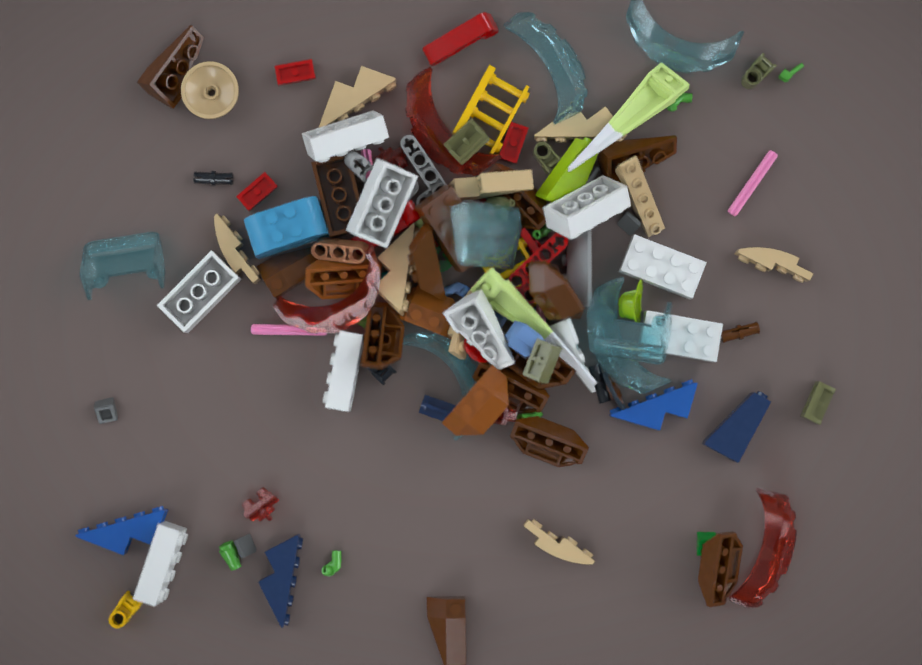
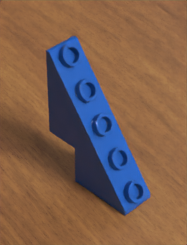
(652, 410)
(119, 535)

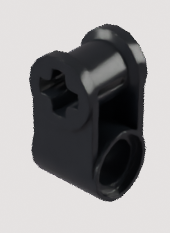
(377, 373)

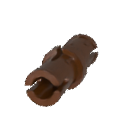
(740, 332)

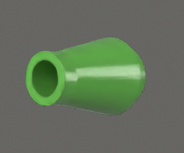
(230, 555)

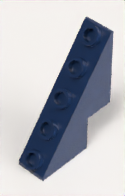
(279, 584)

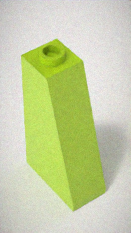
(562, 182)

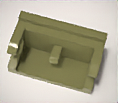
(466, 141)
(542, 361)
(817, 402)

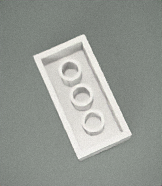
(345, 136)
(381, 203)
(587, 207)
(662, 267)
(199, 292)
(691, 337)
(344, 372)
(160, 563)

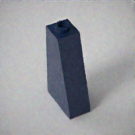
(737, 429)

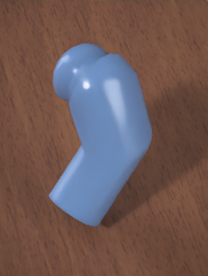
(457, 288)

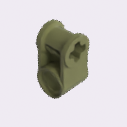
(759, 69)
(548, 160)

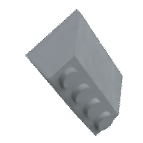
(579, 266)

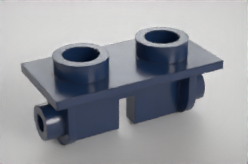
(435, 408)

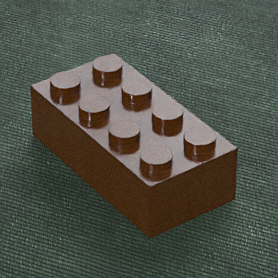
(337, 193)
(437, 214)

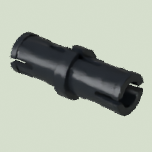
(213, 178)
(600, 387)

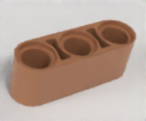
(332, 254)

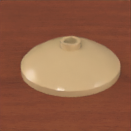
(203, 79)

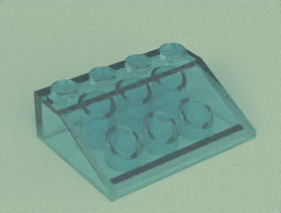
(486, 234)

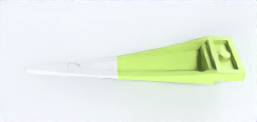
(653, 95)
(512, 305)

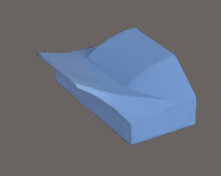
(522, 338)

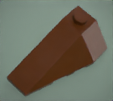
(166, 72)
(647, 150)
(286, 270)

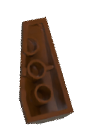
(448, 626)

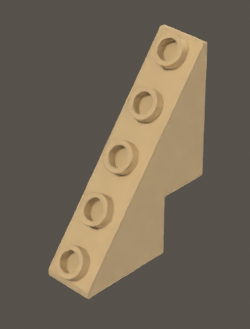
(350, 99)
(576, 127)
(492, 184)
(640, 196)
(396, 283)

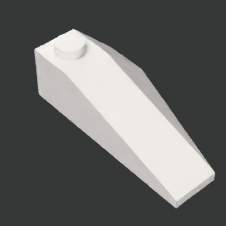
(477, 322)
(567, 334)

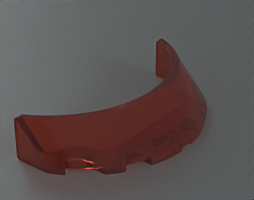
(432, 132)
(336, 316)
(775, 550)

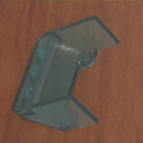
(121, 257)
(627, 338)

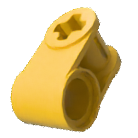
(126, 607)

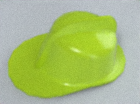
(630, 303)

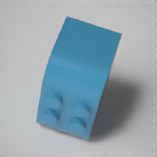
(286, 227)

